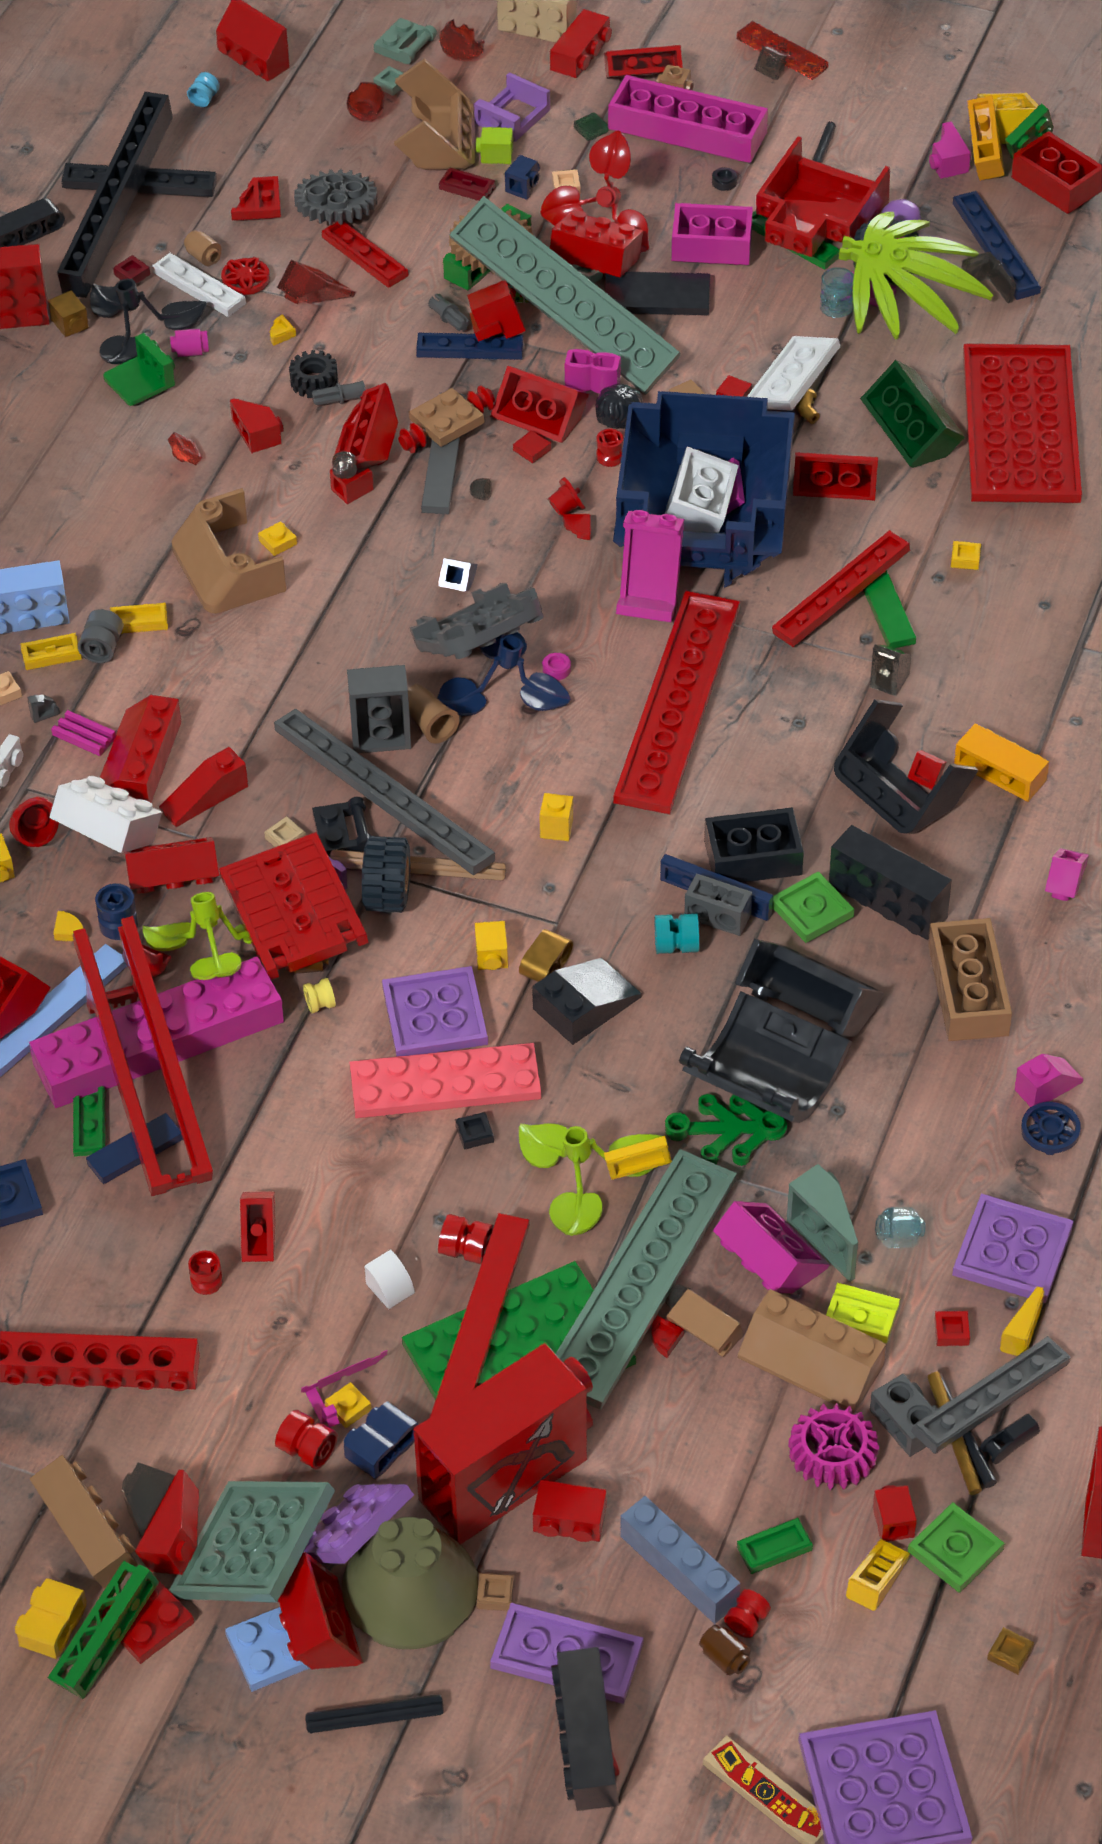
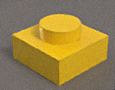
(277, 538)
(349, 1404)

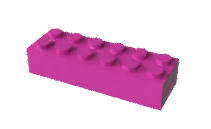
(688, 118)

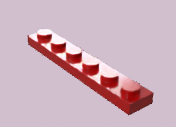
(841, 588)

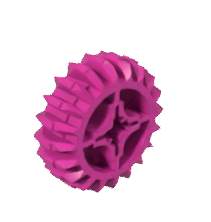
(835, 1458)

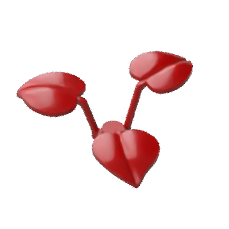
(607, 156)

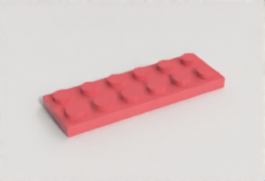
(445, 1080)

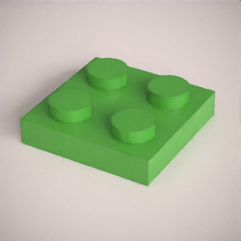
(812, 907)
(956, 1547)

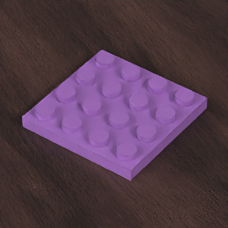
(885, 1783)

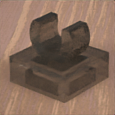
(770, 62)

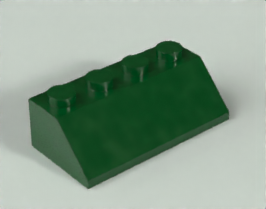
(911, 416)

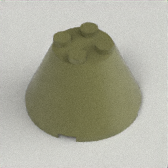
(410, 1585)

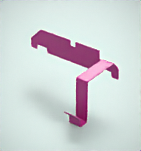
(329, 1413)

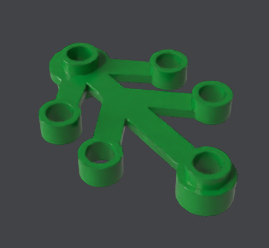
(729, 1126)

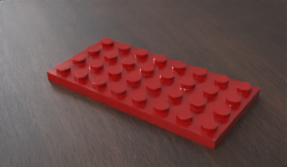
(1021, 423)

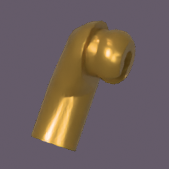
(805, 409)

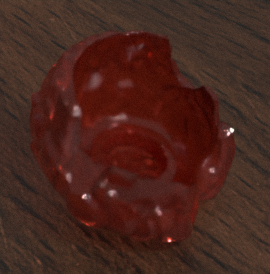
(460, 42)

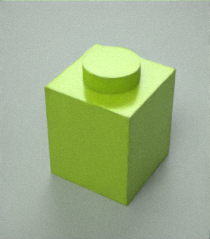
(495, 145)

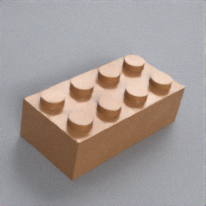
(969, 979)

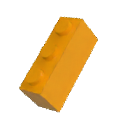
(1002, 762)

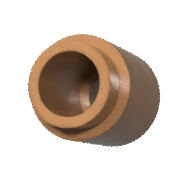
(202, 247)

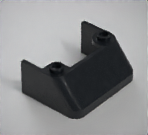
(869, 772)
(809, 986)

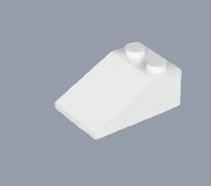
(702, 491)

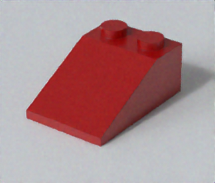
(19, 995)

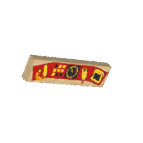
(765, 1791)

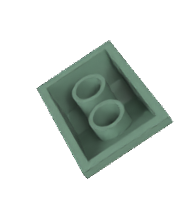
(822, 1218)

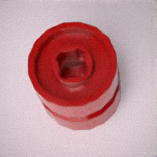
(464, 1239)
(306, 1439)

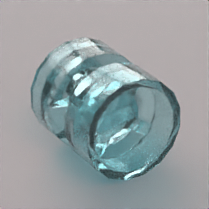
(836, 292)

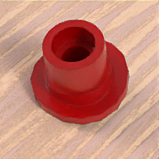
(565, 498)

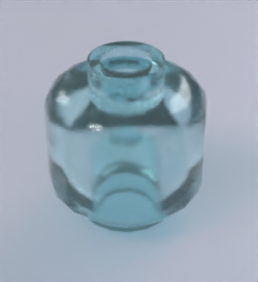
(899, 1227)

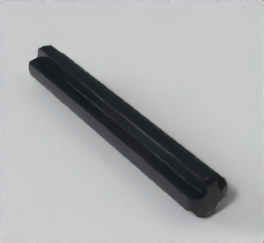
(374, 1713)

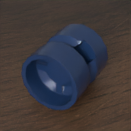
(112, 905)

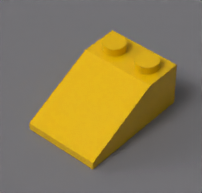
(1011, 111)

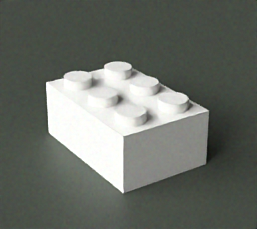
(106, 814)

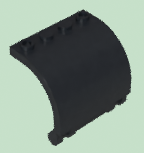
(771, 1059)

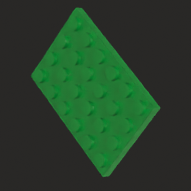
(530, 1316)

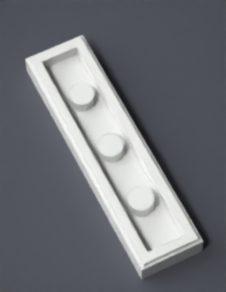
(199, 284)

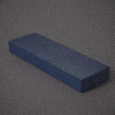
(123, 1155)

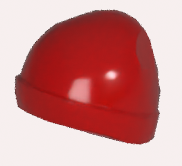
(31, 822)

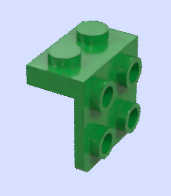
(143, 375)

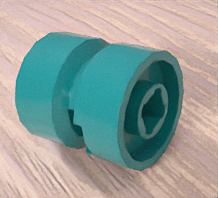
(676, 933)

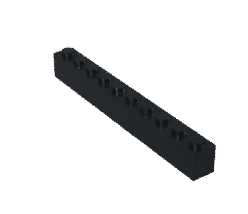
(115, 194)

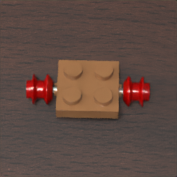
(446, 417)

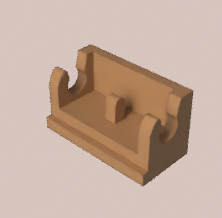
(706, 1322)

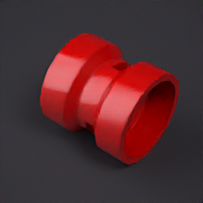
(609, 447)
(205, 1272)
(749, 1610)

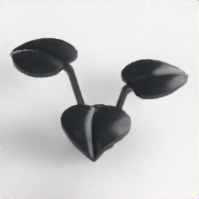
(124, 296)

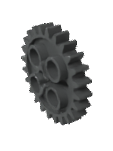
(335, 196)

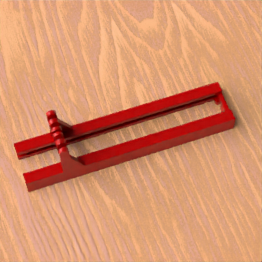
(99, 1003)

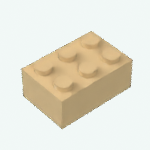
(536, 18)

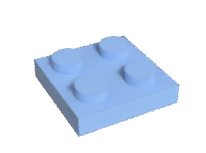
(263, 1650)

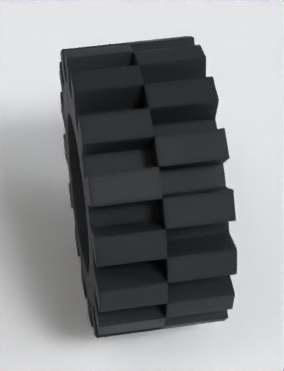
(312, 363)

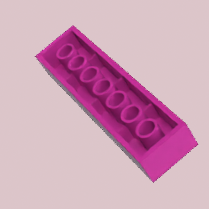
(198, 1018)

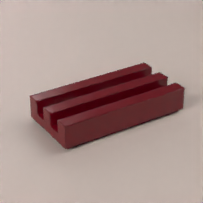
(466, 184)

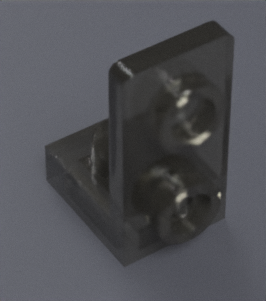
(987, 267)

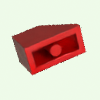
(256, 424)
(257, 1226)

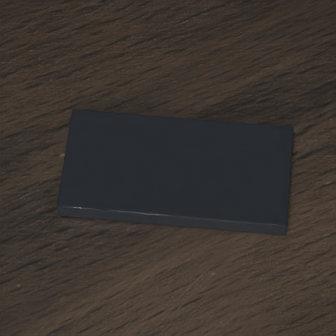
(661, 292)

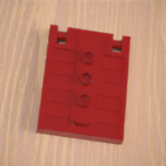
(293, 905)

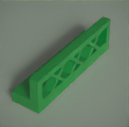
(107, 1632)

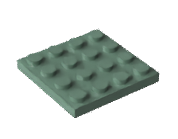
(253, 1541)

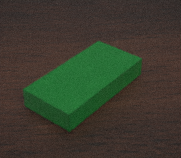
(774, 1545)

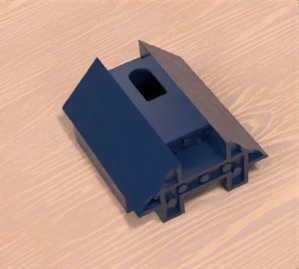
(725, 429)

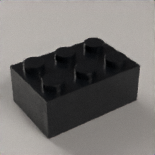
(754, 845)

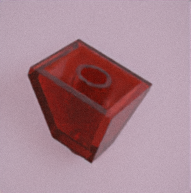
(311, 285)

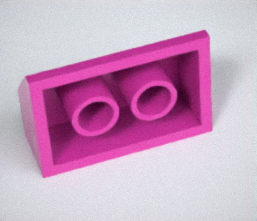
(769, 1246)

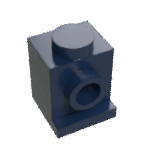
(522, 176)

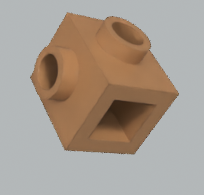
(676, 77)

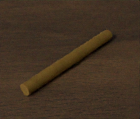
(959, 1446)

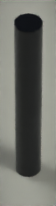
(824, 142)

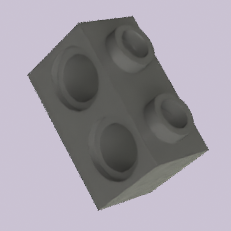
(718, 904)
(901, 1417)

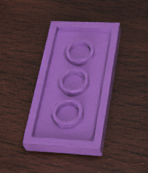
(533, 1638)

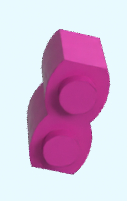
(591, 371)

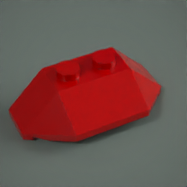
(370, 428)

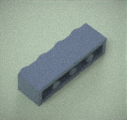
(679, 1559)

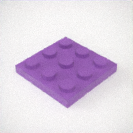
(434, 1012)
(1012, 1247)
(355, 1520)

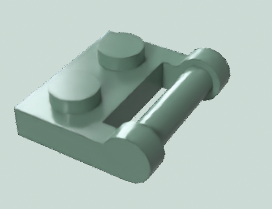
(399, 36)

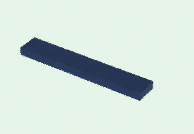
(994, 240)

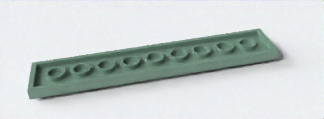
(564, 294)
(645, 1270)

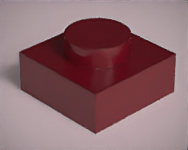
(132, 269)

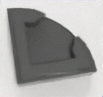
(42, 707)

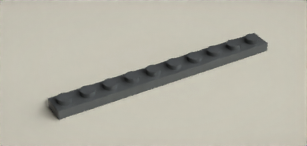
(385, 792)

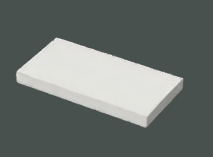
(794, 371)

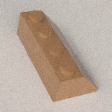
(812, 1351)

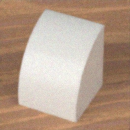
(389, 1279)

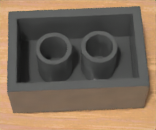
(379, 709)

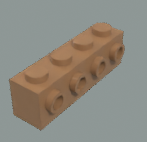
(82, 1519)

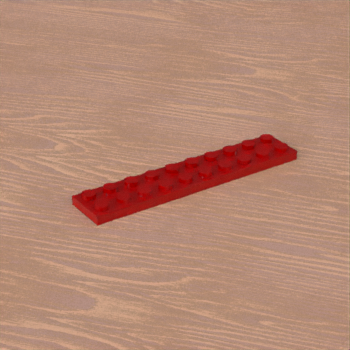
(676, 703)

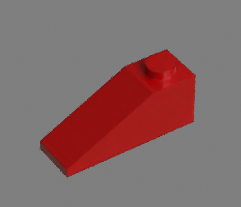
(206, 787)
(173, 1529)

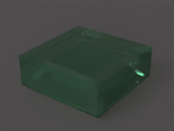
(591, 126)

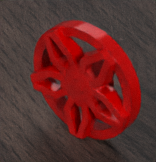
(246, 275)

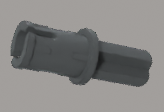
(449, 312)
(338, 393)

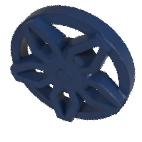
(1050, 1127)

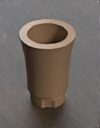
(431, 715)

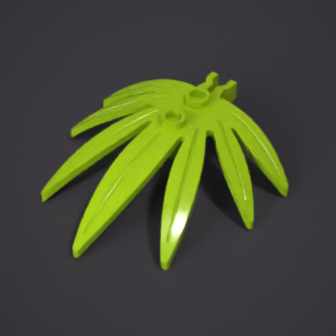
(884, 255)

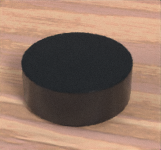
(724, 179)

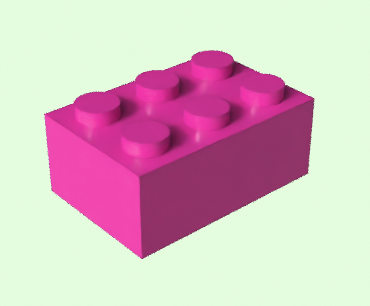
(712, 233)

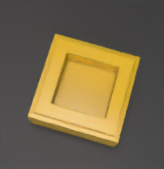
(965, 555)

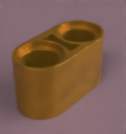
(545, 955)

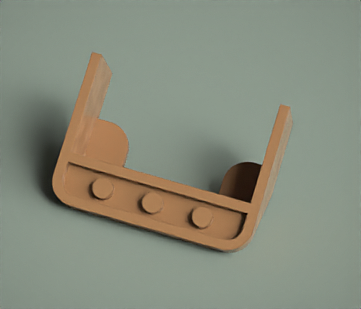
(448, 122)
(217, 579)

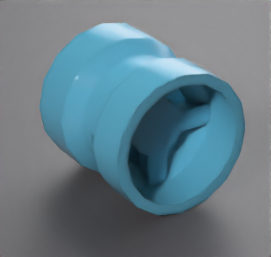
(203, 89)

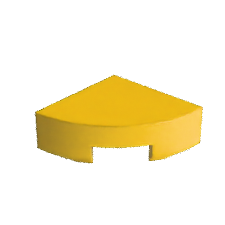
(281, 330)
(65, 925)

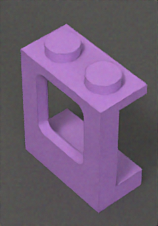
(493, 115)

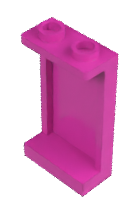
(650, 566)

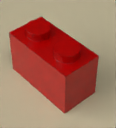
(569, 1511)

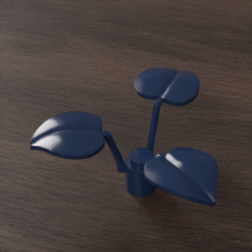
(539, 692)

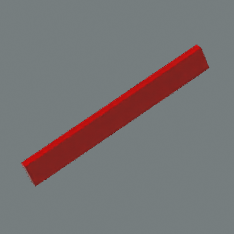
(483, 1310)

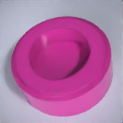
(557, 665)

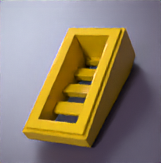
(1019, 1332)
(868, 1592)

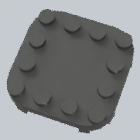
(478, 624)

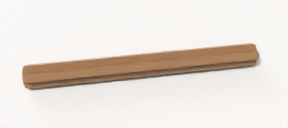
(427, 866)

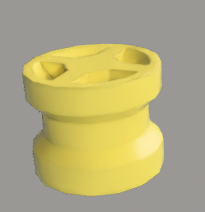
(319, 995)

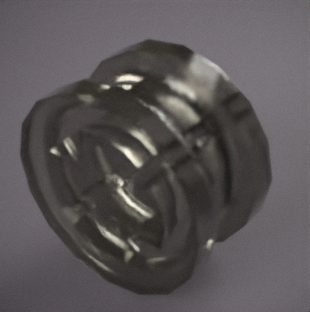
(344, 465)

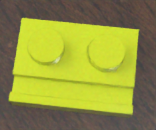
(864, 1310)

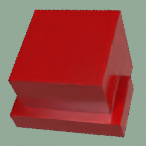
(495, 311)

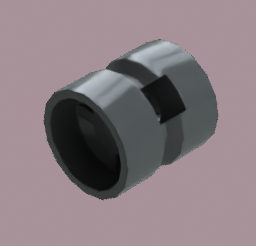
(100, 636)

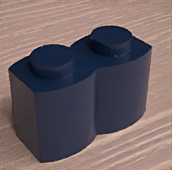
(380, 1439)

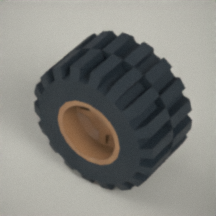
(386, 874)

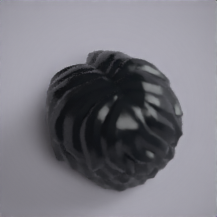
(613, 405)

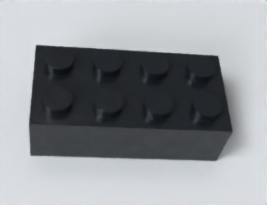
(889, 881)
(587, 1736)

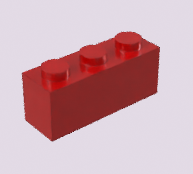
(580, 43)
(641, 61)

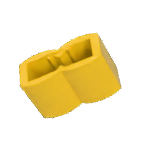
(51, 1618)

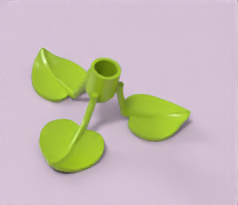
(176, 935)
(543, 1147)

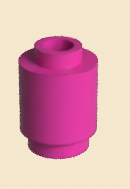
(189, 342)

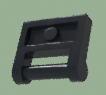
(332, 826)

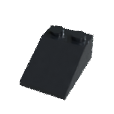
(582, 998)

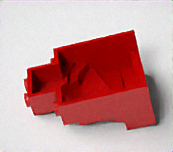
(817, 202)

